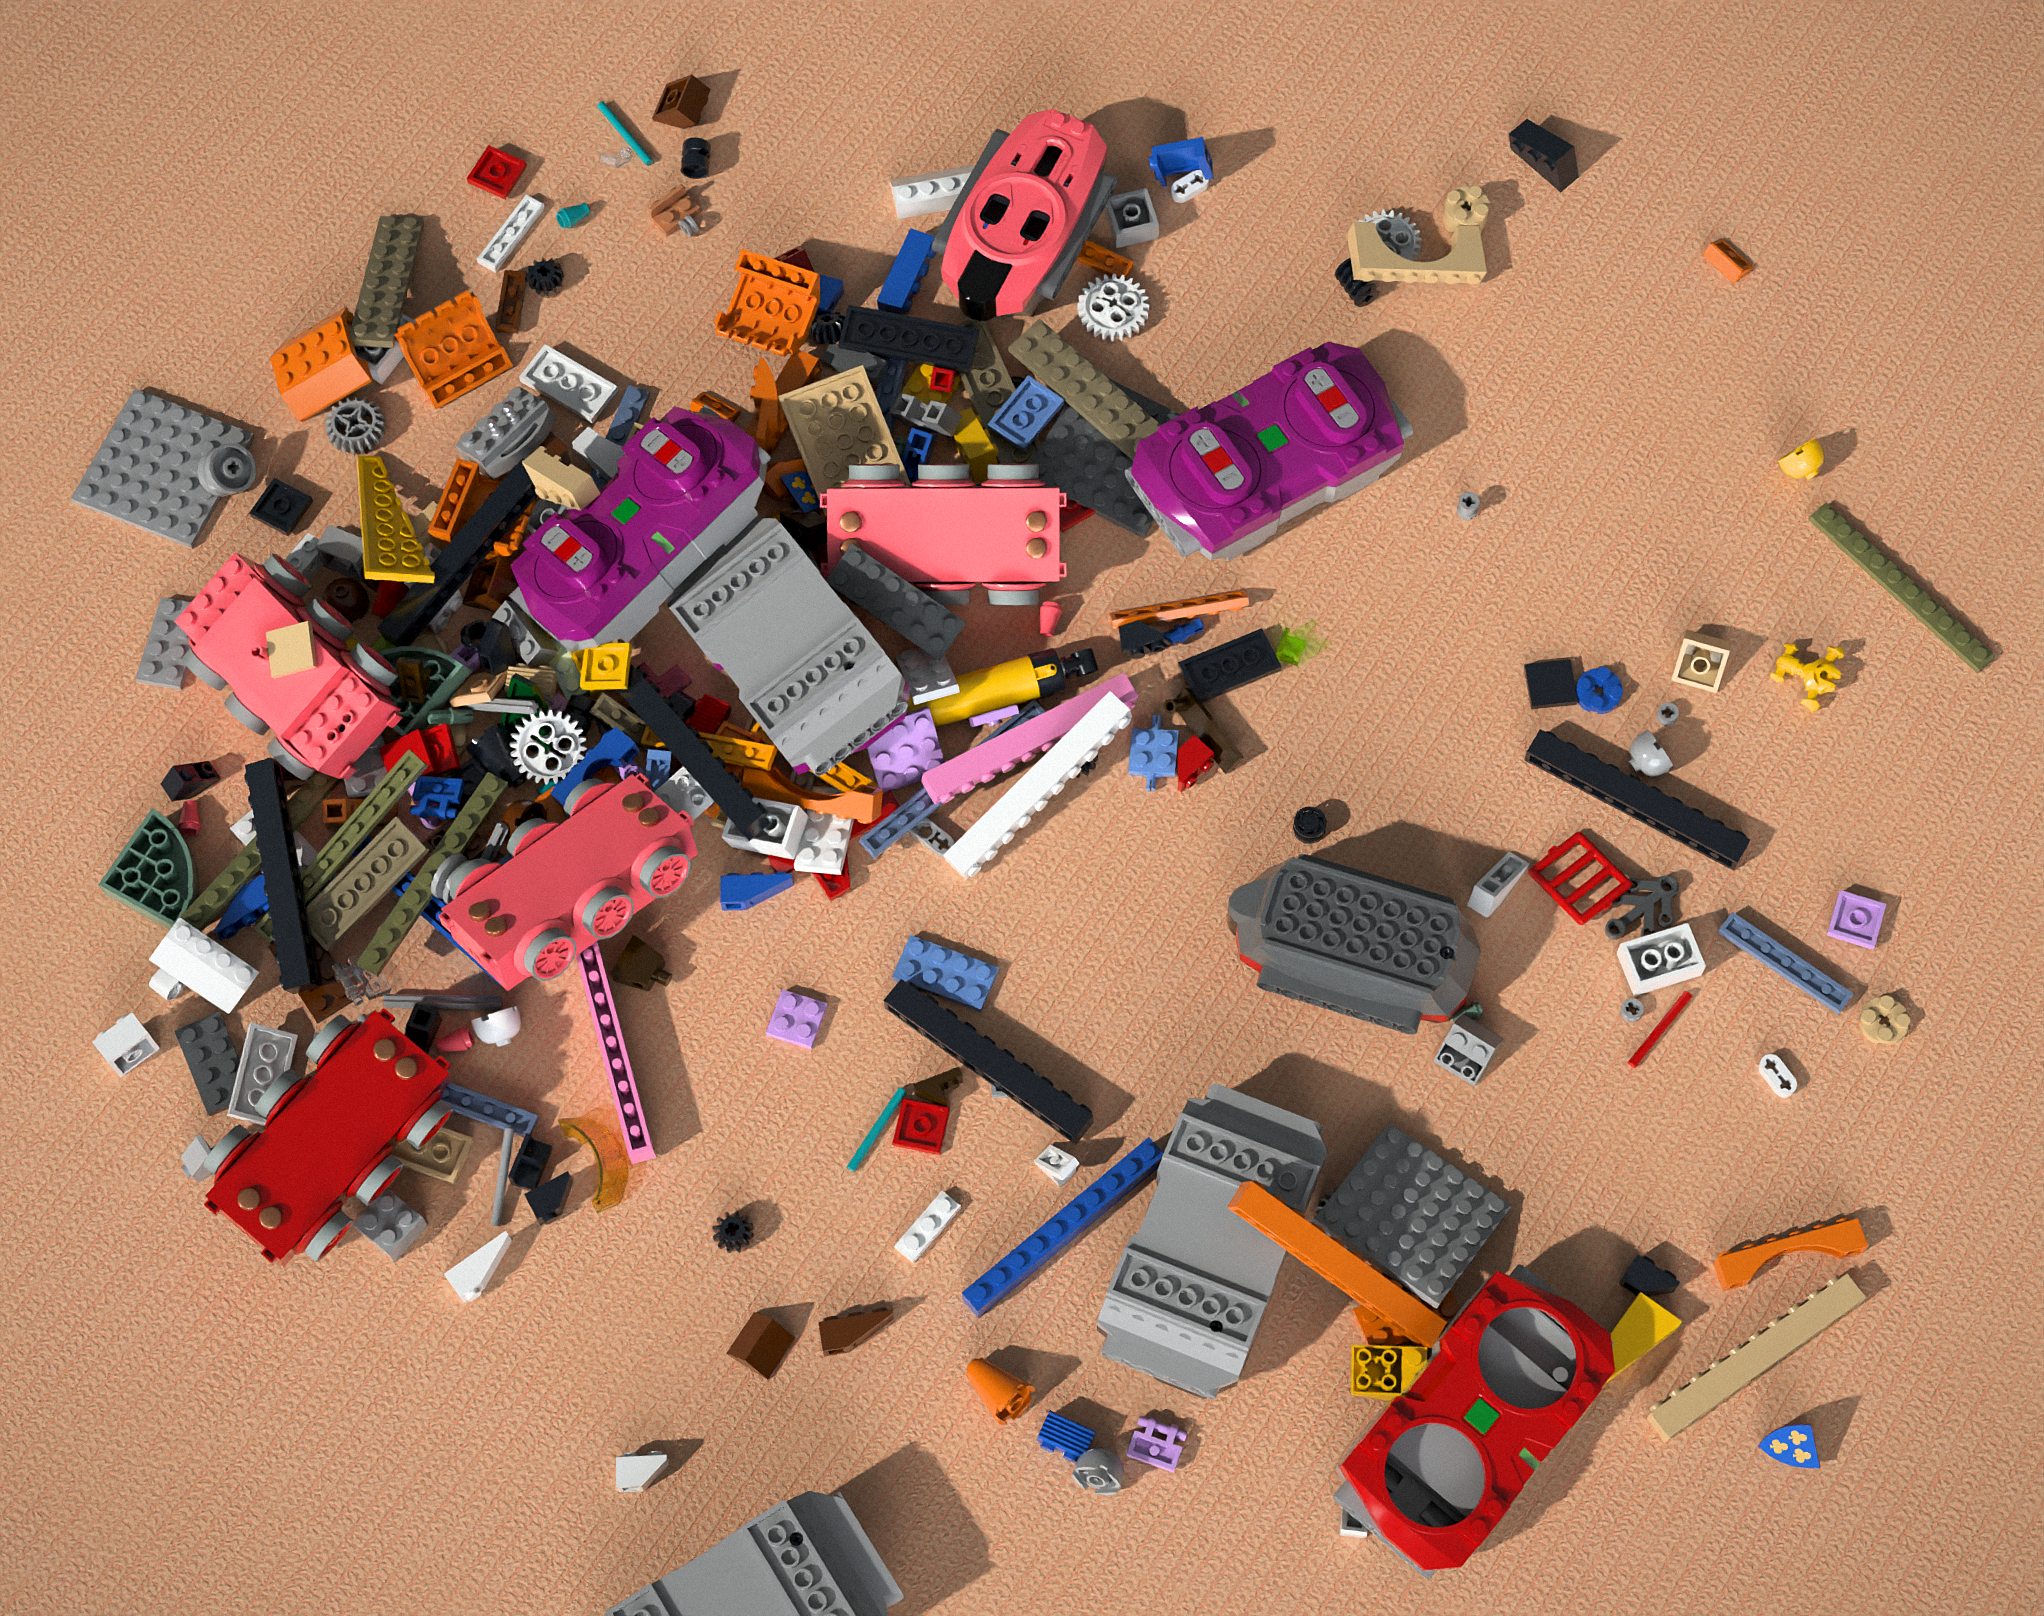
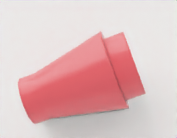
(1049, 617)
(189, 821)
(456, 1041)

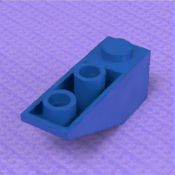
(746, 891)
(245, 909)

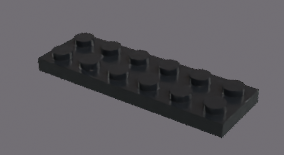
(909, 338)

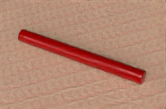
(1659, 1029)

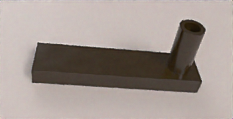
(1205, 728)

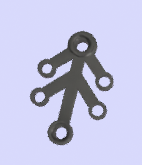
(1644, 905)

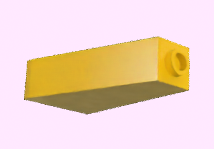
(1640, 1331)

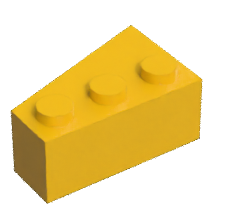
(975, 445)

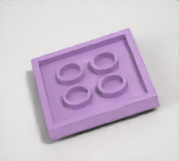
(906, 751)

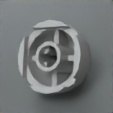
(1648, 755)
(1100, 1470)

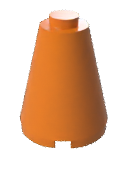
(999, 1389)

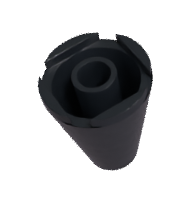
(493, 753)

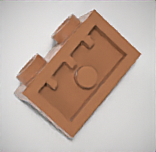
(672, 208)

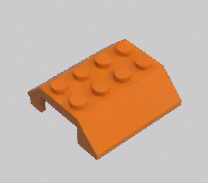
(770, 305)
(452, 349)
(319, 366)
(462, 499)

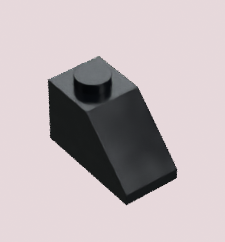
(550, 1198)

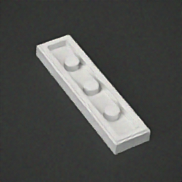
(511, 233)

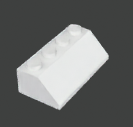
(928, 191)
(204, 965)

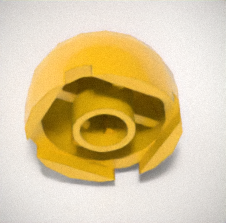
(1803, 460)

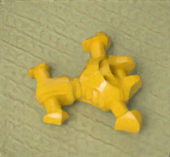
(1816, 675)

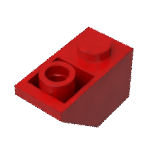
(1192, 760)

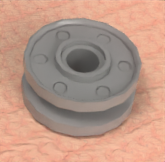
(444, 875)

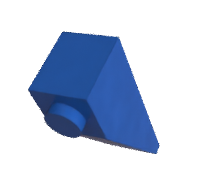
(917, 451)

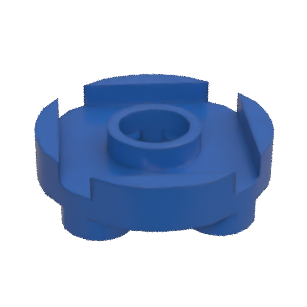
(1603, 679)

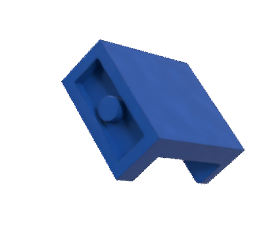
(1181, 158)

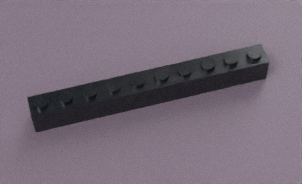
(460, 558)
(694, 755)
(1637, 799)
(281, 876)
(989, 1061)

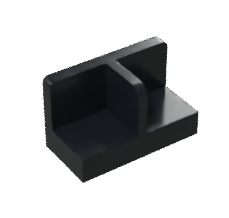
(529, 1163)

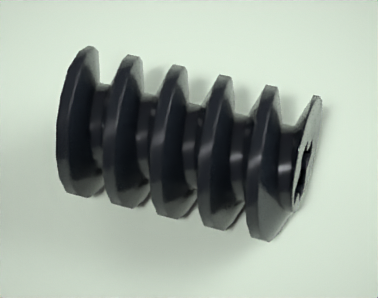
(1358, 290)

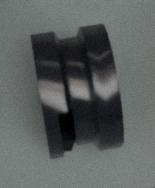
(1309, 826)

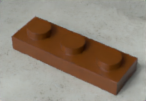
(511, 301)

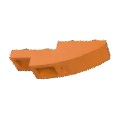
(766, 402)

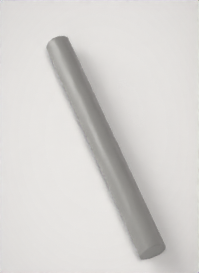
(502, 1177)

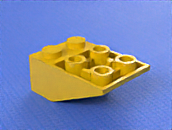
(1384, 1370)

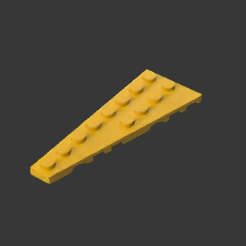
(386, 530)

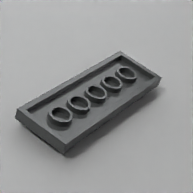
(895, 602)

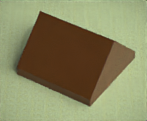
(761, 1345)

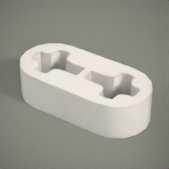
(1188, 184)
(1781, 1072)

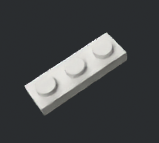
(927, 1226)

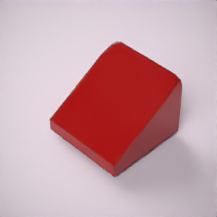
(942, 379)

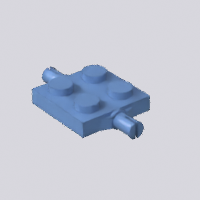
(1153, 752)

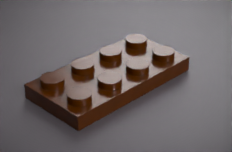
(331, 994)

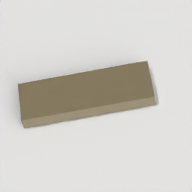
(617, 715)

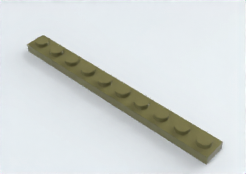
(1902, 588)
(354, 831)
(248, 861)
(419, 891)

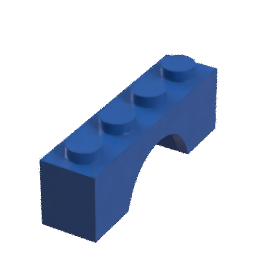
(612, 750)

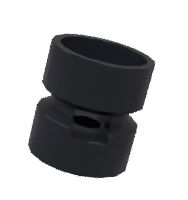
(695, 158)
(578, 709)

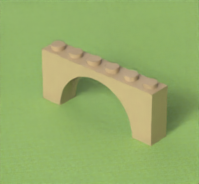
(1375, 261)

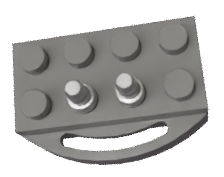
(507, 433)

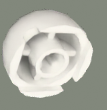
(498, 1026)

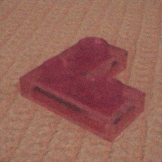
(668, 682)

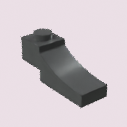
(844, 360)

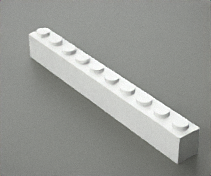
(1038, 785)

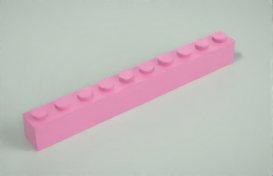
(1019, 743)
(615, 1054)

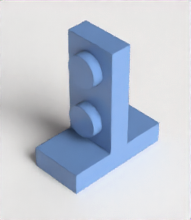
(657, 767)

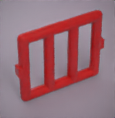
(1566, 903)

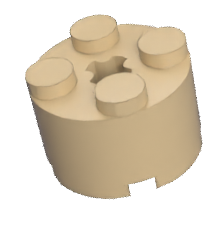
(1466, 208)

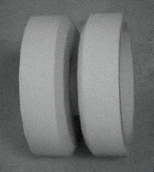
(226, 470)

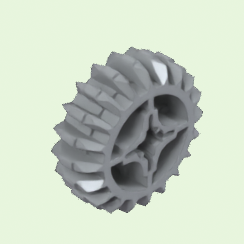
(358, 432)

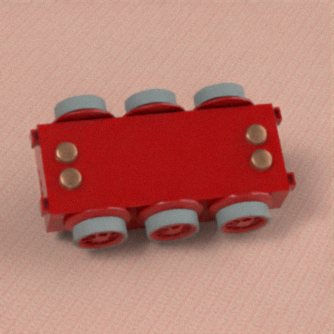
(328, 1137)

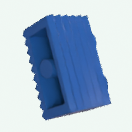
(1065, 1436)

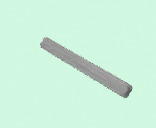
(505, 705)
(458, 1002)

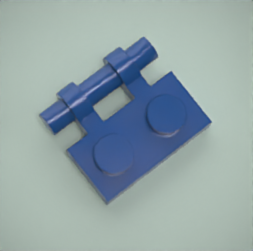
(439, 790)

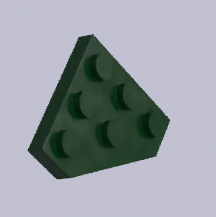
(528, 690)

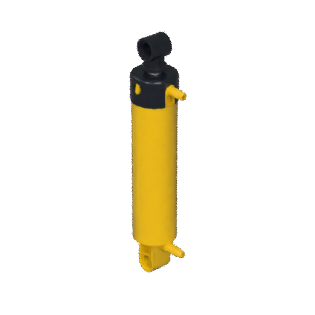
(1008, 684)

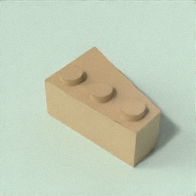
(560, 482)

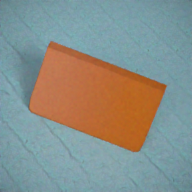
(1727, 260)
(721, 408)

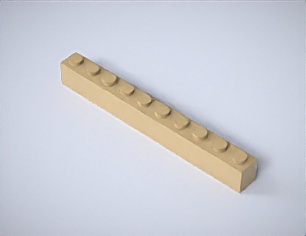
(1756, 1357)

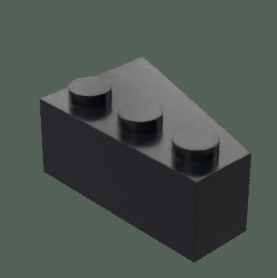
(1545, 154)

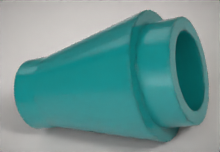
(569, 216)

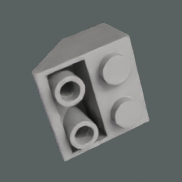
(1468, 1049)

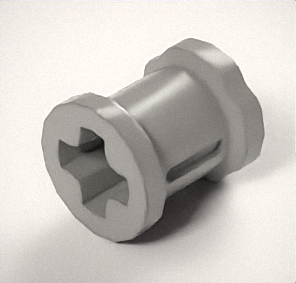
(1470, 499)

